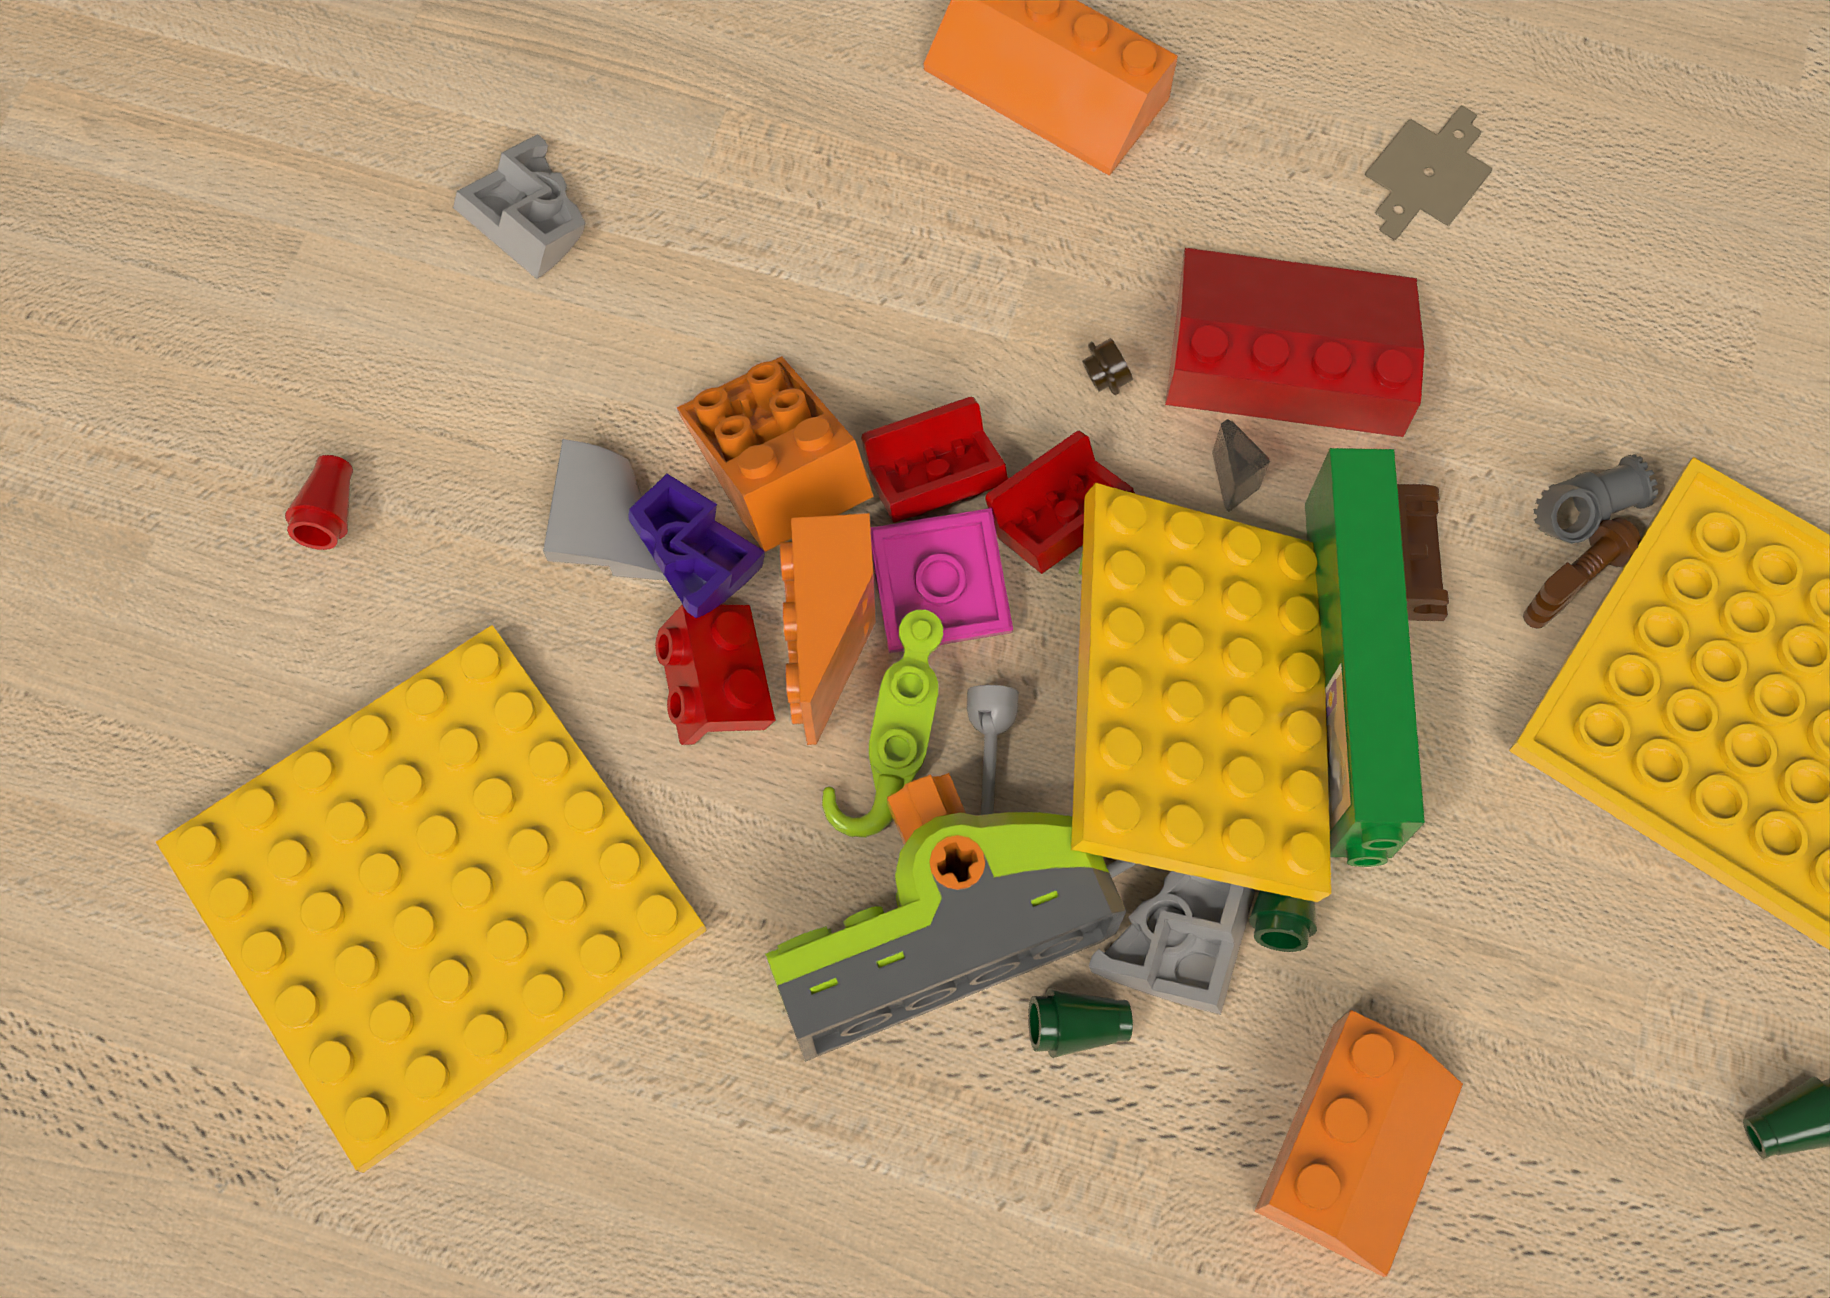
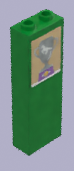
(1365, 656)

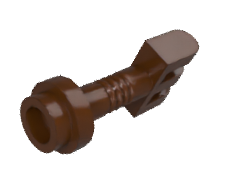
(1610, 545)

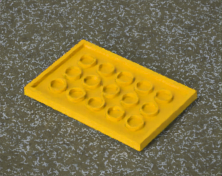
(1200, 698)

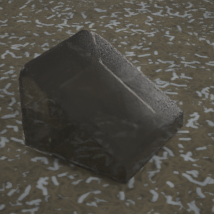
(1238, 464)

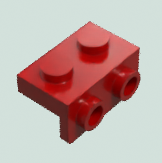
(932, 459)
(1043, 503)
(714, 673)

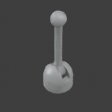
(991, 712)

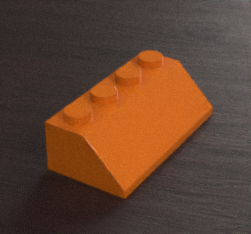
(1056, 72)

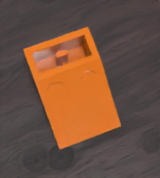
(776, 450)
(825, 611)

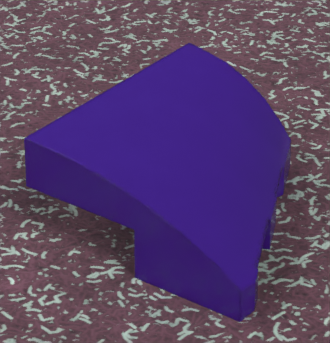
(692, 549)

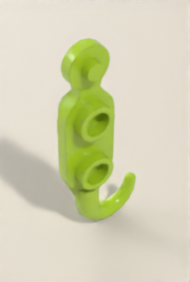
(899, 725)

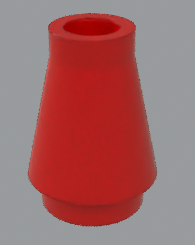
(322, 505)

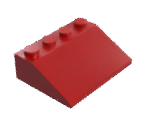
(1297, 343)

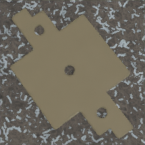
(1447, 190)

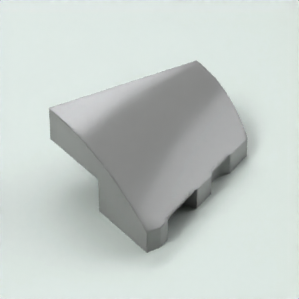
(524, 208)
(591, 513)
(1181, 942)

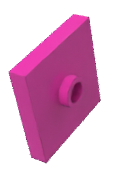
(944, 568)

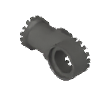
(1596, 498)

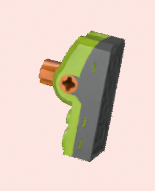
(972, 911)

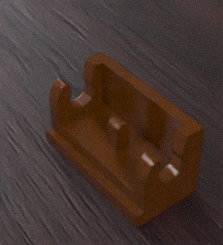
(1422, 552)

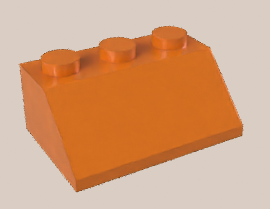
(1361, 1143)

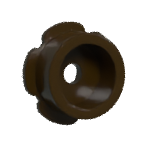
(1107, 366)

